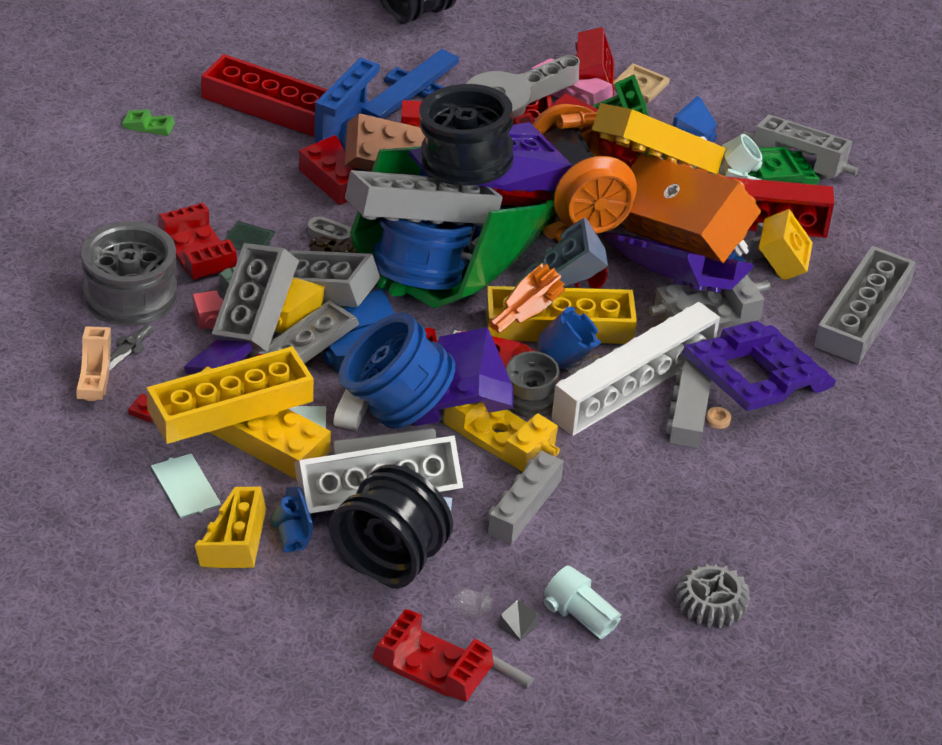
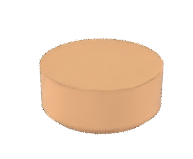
(718, 417)

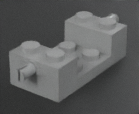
(830, 149)
(733, 306)

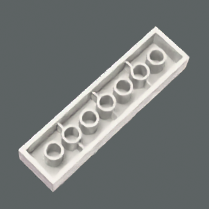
(630, 369)

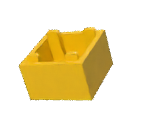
(785, 245)

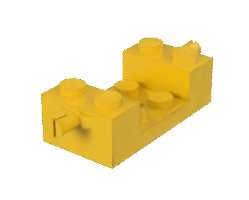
(518, 441)

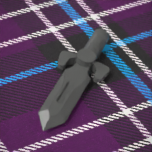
(130, 342)

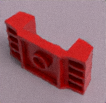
(196, 242)
(433, 660)

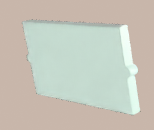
(186, 485)

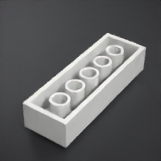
(333, 478)

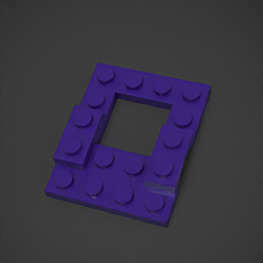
(780, 356)

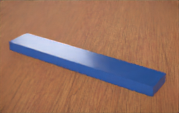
(410, 84)

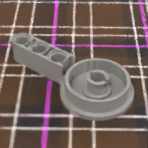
(532, 84)

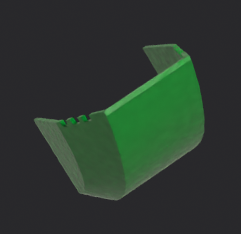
(500, 243)

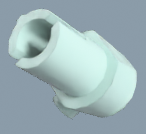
(741, 155)
(571, 593)

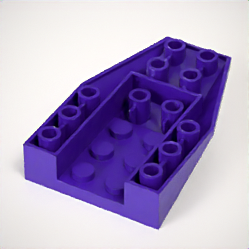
(535, 163)

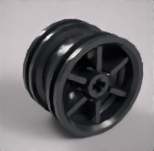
(391, 525)

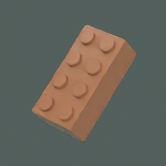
(370, 134)

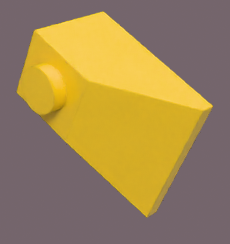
(300, 301)

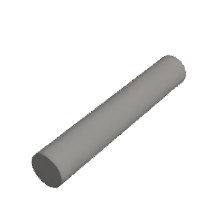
(512, 672)

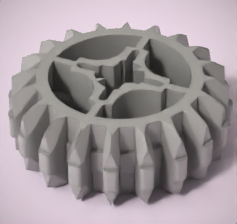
(712, 595)

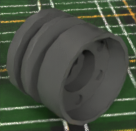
(533, 383)

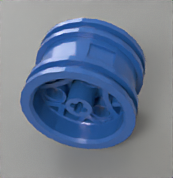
(422, 252)
(397, 370)

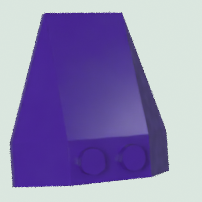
(477, 375)

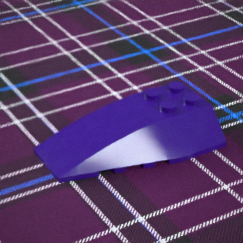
(680, 264)

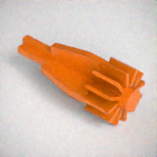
(530, 296)

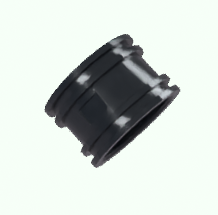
(466, 134)

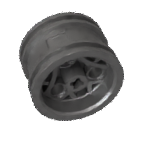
(129, 273)

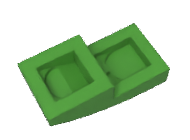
(143, 121)

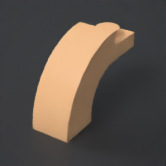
(95, 363)

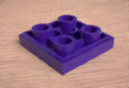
(218, 354)

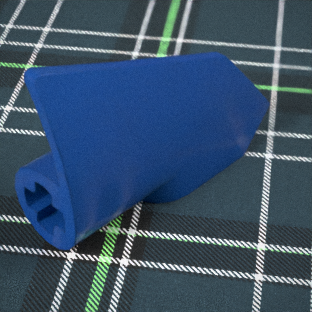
(293, 520)

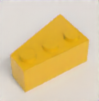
(236, 532)

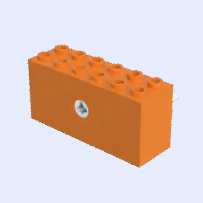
(690, 208)

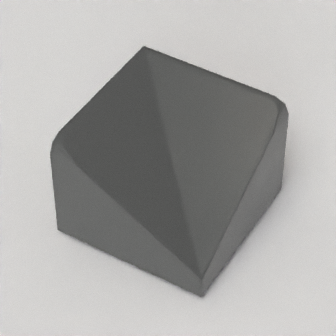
(518, 620)

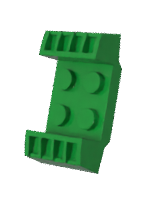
(785, 166)

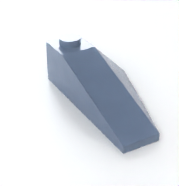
(576, 255)

